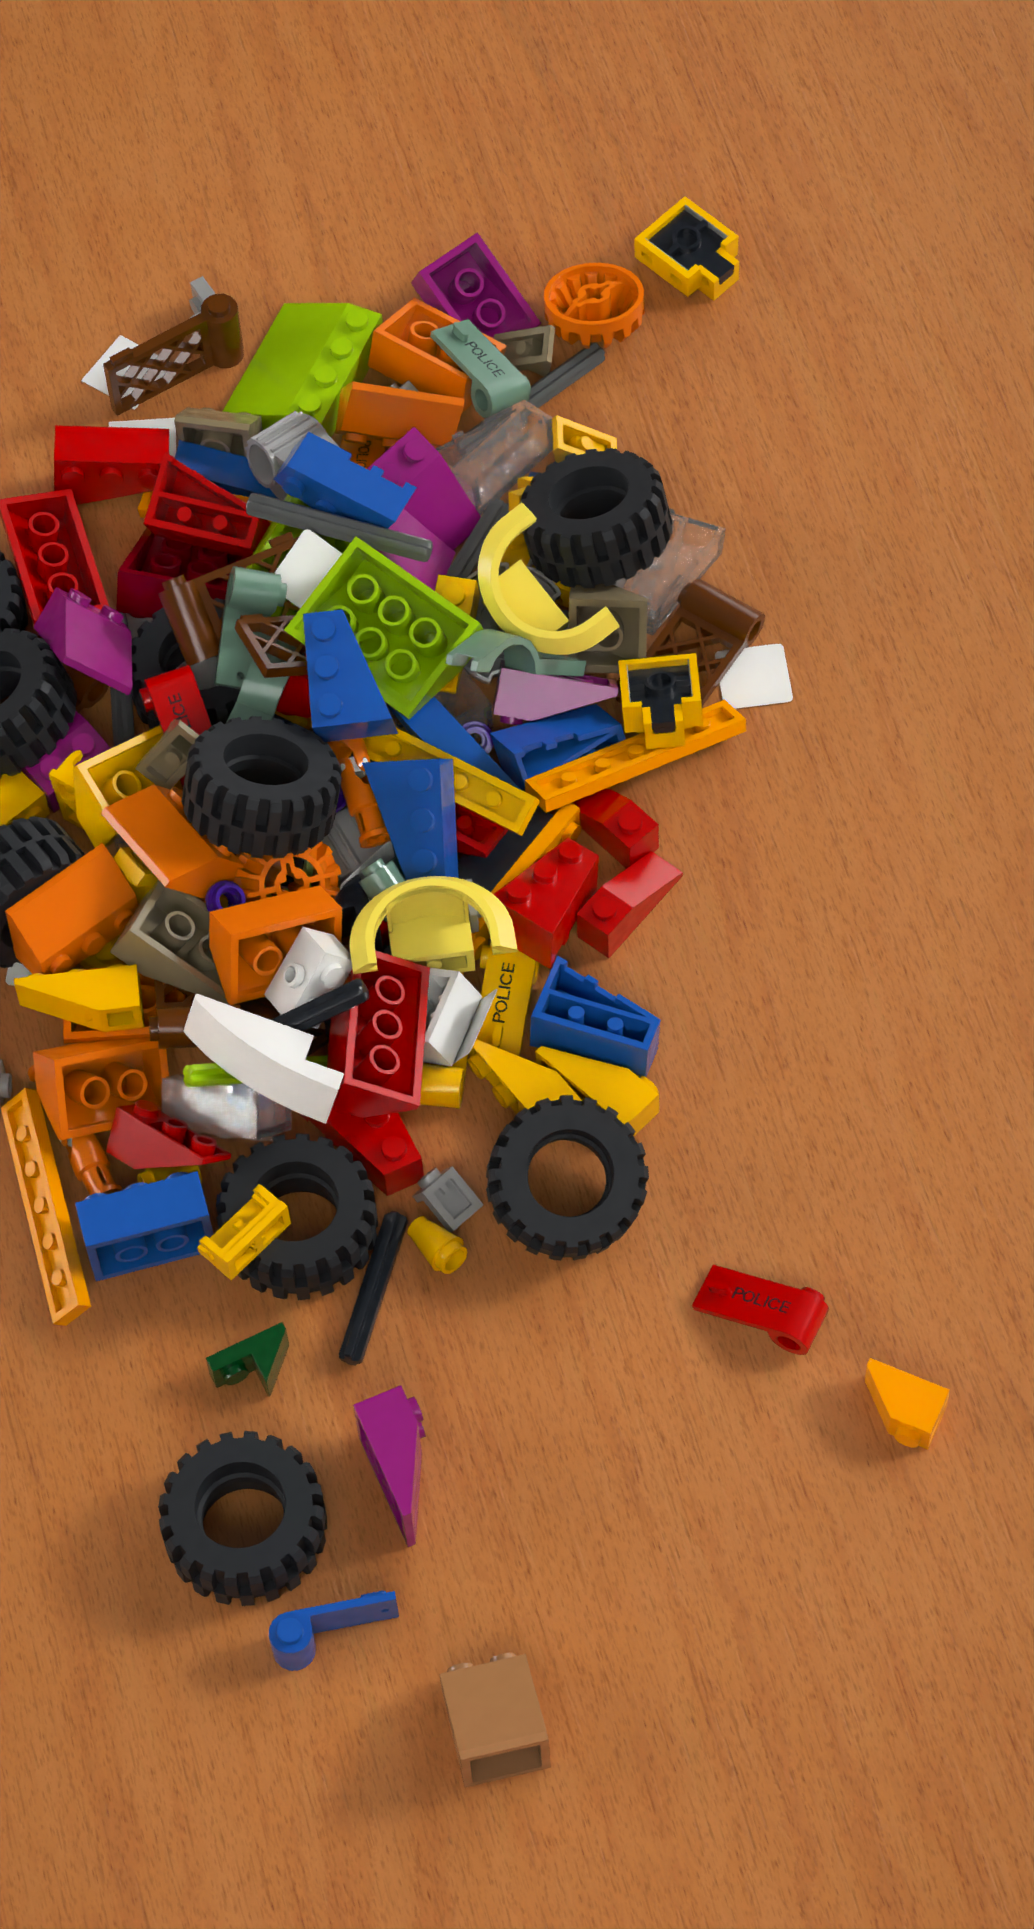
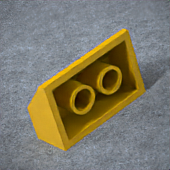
(109, 779)

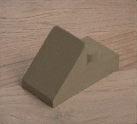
(529, 348)
(168, 757)

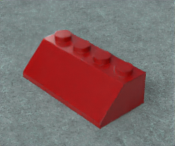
(50, 548)
(382, 1040)

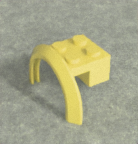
(522, 604)
(430, 924)

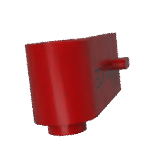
(176, 697)
(785, 1312)

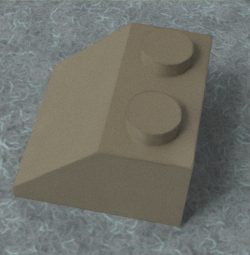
(217, 429)
(625, 642)

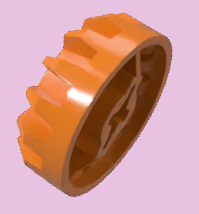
(588, 297)
(259, 871)

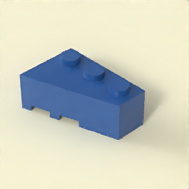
(332, 483)
(341, 686)
(554, 741)
(418, 813)
(593, 1023)

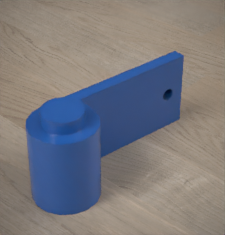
(294, 1631)

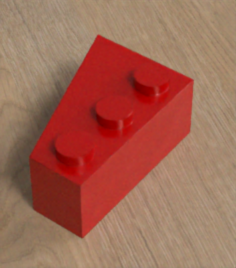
(107, 460)
(200, 512)
(548, 897)
(380, 1146)

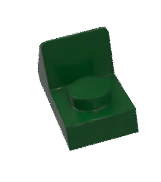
(260, 1352)

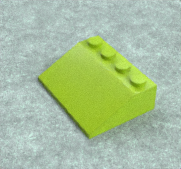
(306, 362)
(397, 623)

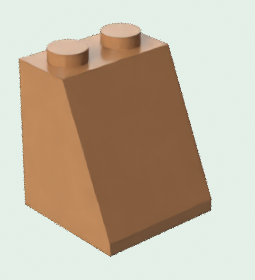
(495, 1719)

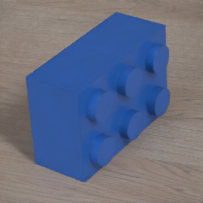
(144, 1225)

